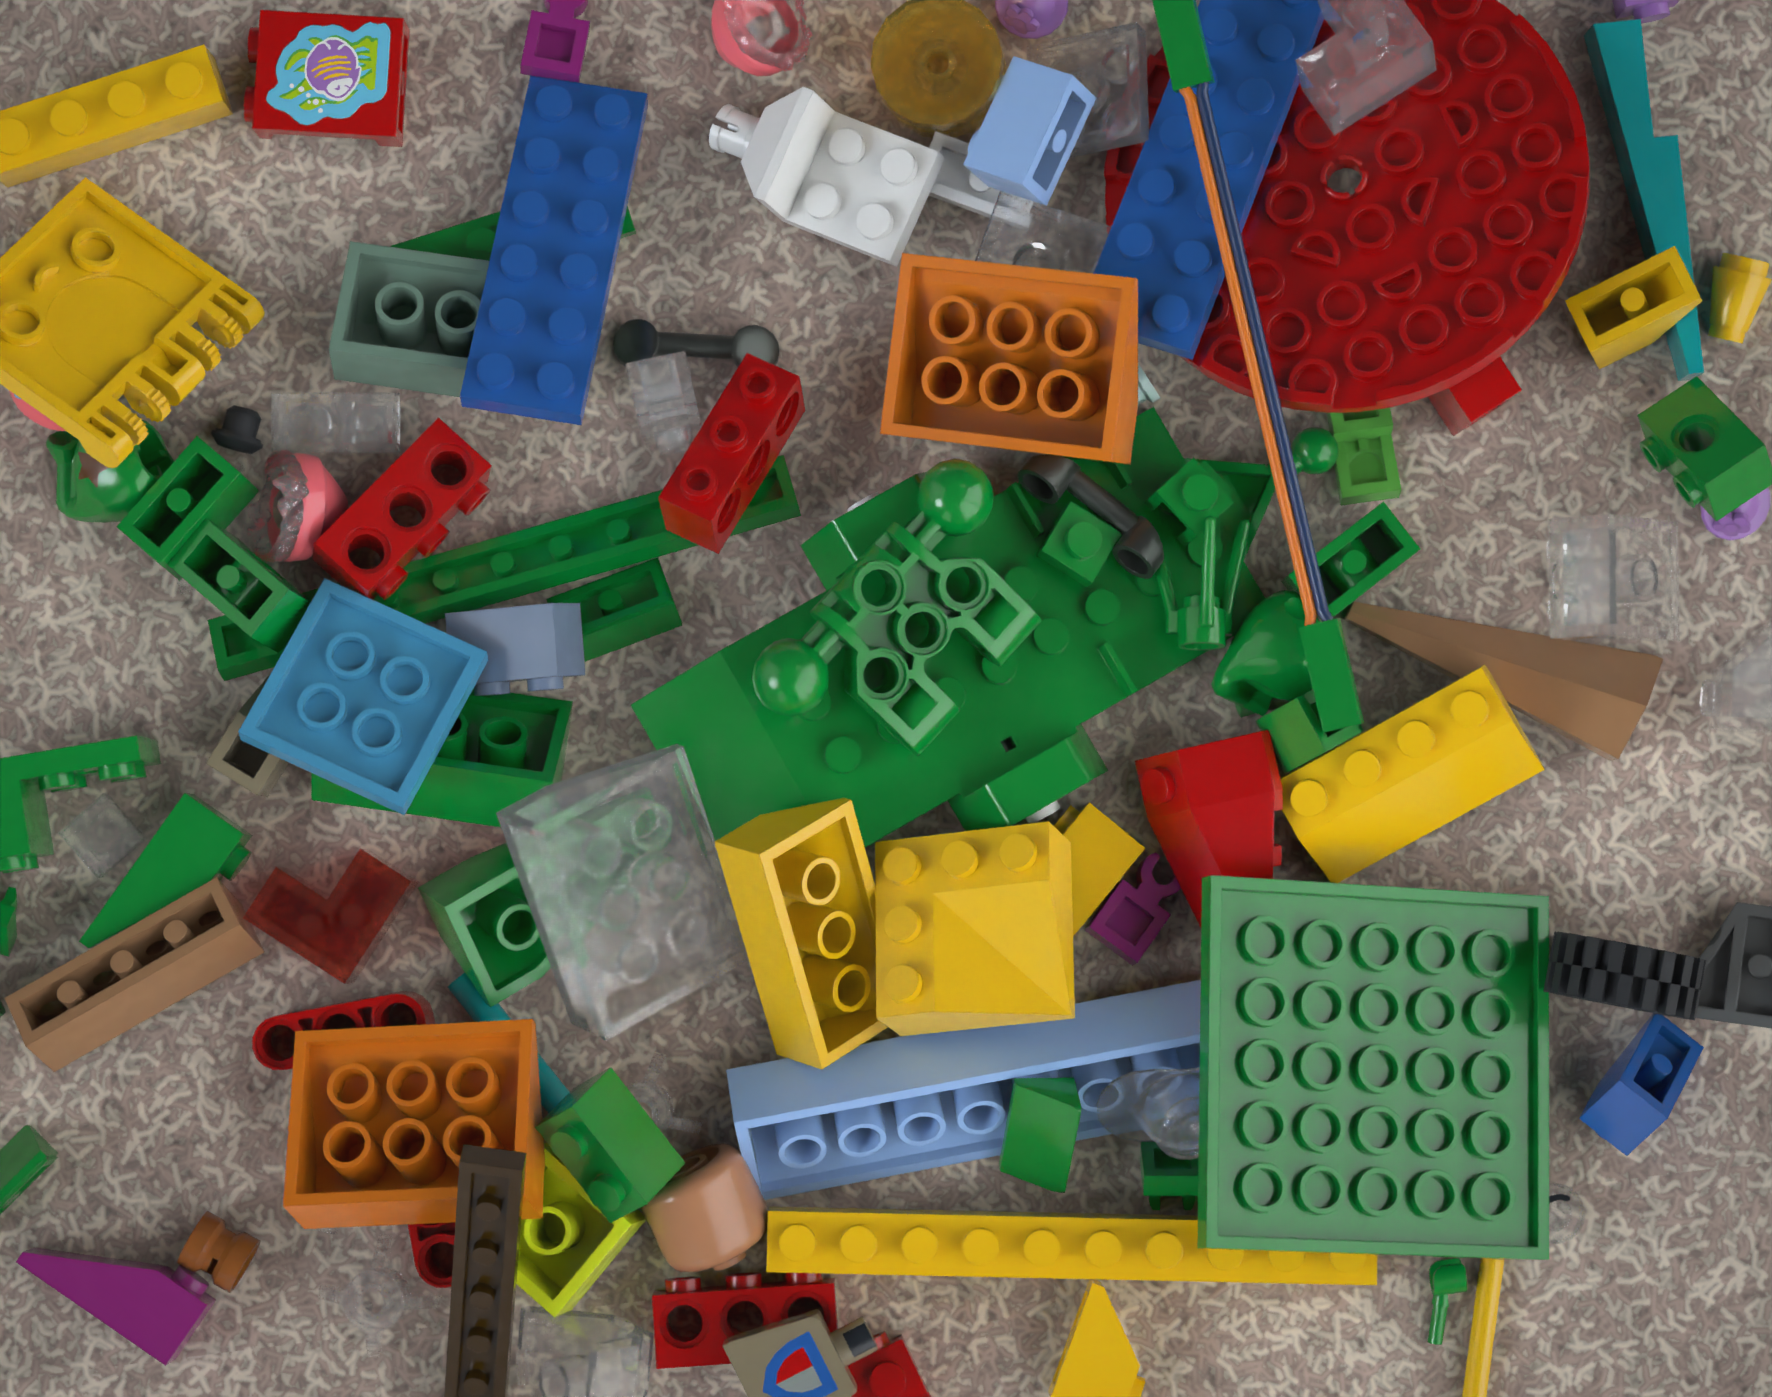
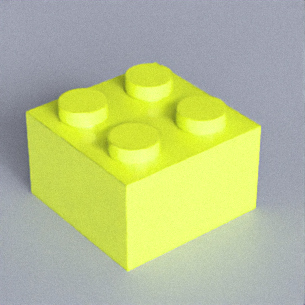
(570, 1242)

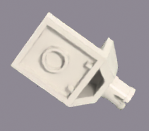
(831, 172)

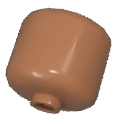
(708, 1211)

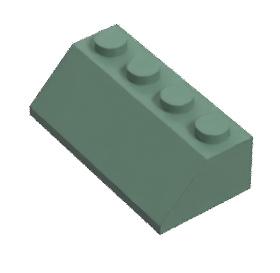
(406, 318)

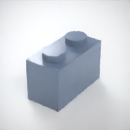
(523, 645)

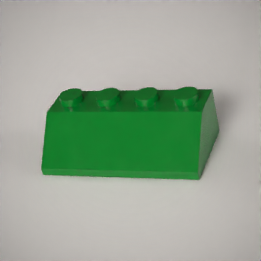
(489, 760)

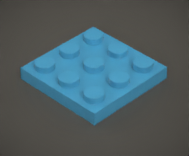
(363, 696)

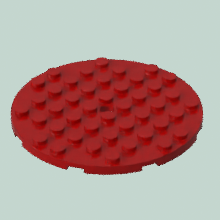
(1442, 247)

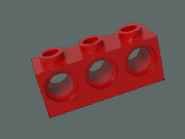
(732, 453)
(403, 484)
(714, 1306)

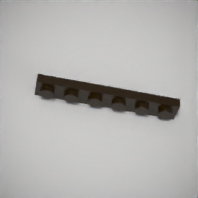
(484, 1271)

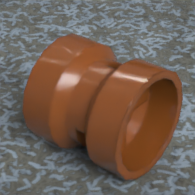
(218, 1251)

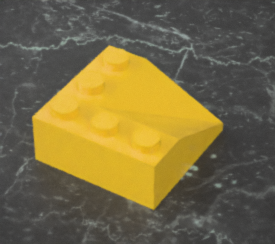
(974, 929)

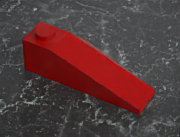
(1215, 810)

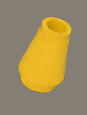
(1736, 295)

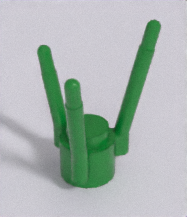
(1202, 620)

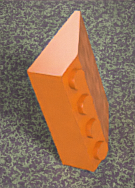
(1014, 358)
(388, 1113)

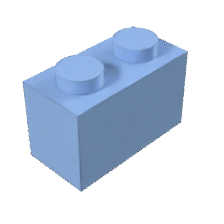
(1029, 130)

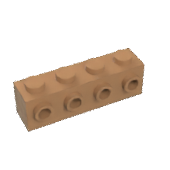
(134, 975)

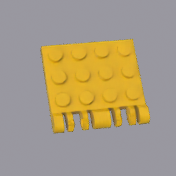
(108, 310)

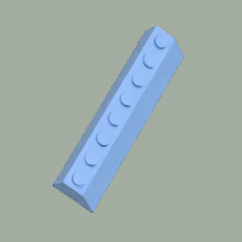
(944, 1094)

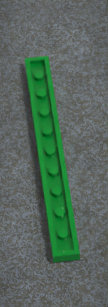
(525, 563)

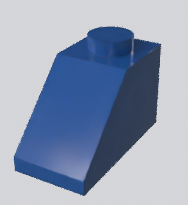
(1642, 1084)

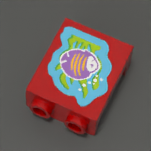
(328, 76)

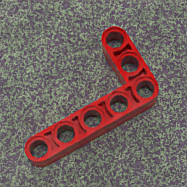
(365, 1013)

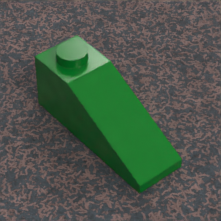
(183, 855)

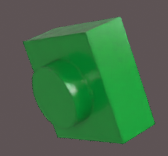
(1078, 544)

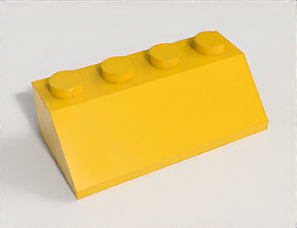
(1408, 775)
(807, 926)

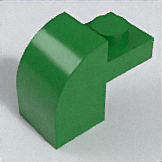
(1299, 734)

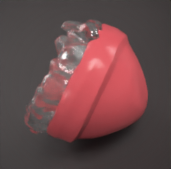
(761, 34)
(293, 507)

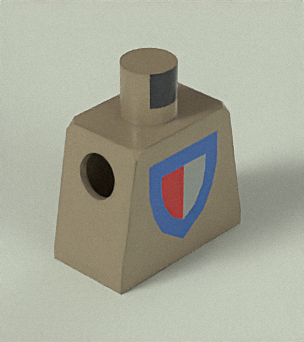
(799, 1357)

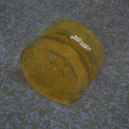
(933, 30)

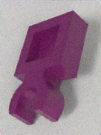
(556, 41)
(1131, 915)

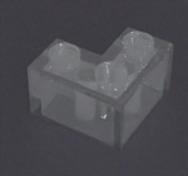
(1367, 62)

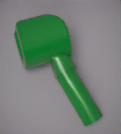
(1445, 1278)

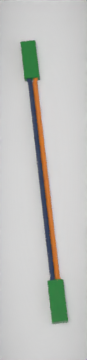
(1321, 641)

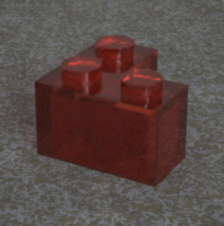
(336, 929)

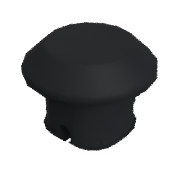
(239, 430)

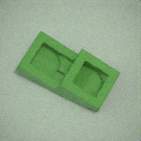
(1366, 456)

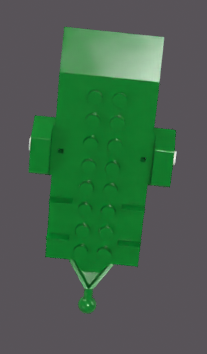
(1076, 663)

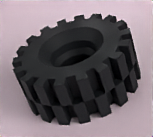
(1624, 975)

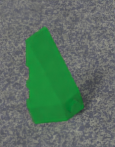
(488, 924)

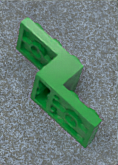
(25, 777)

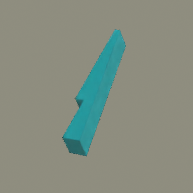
(1647, 166)

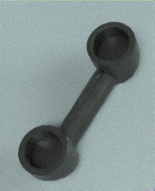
(640, 341)
(1139, 547)

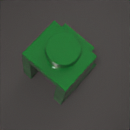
(1192, 496)

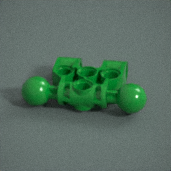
(991, 616)

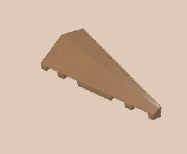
(1566, 685)

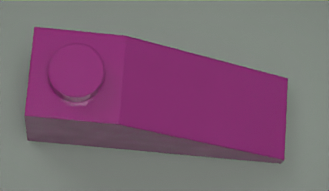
(136, 1299)

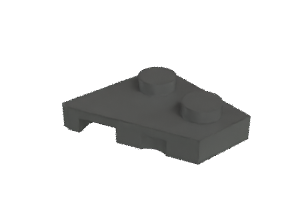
(1739, 969)

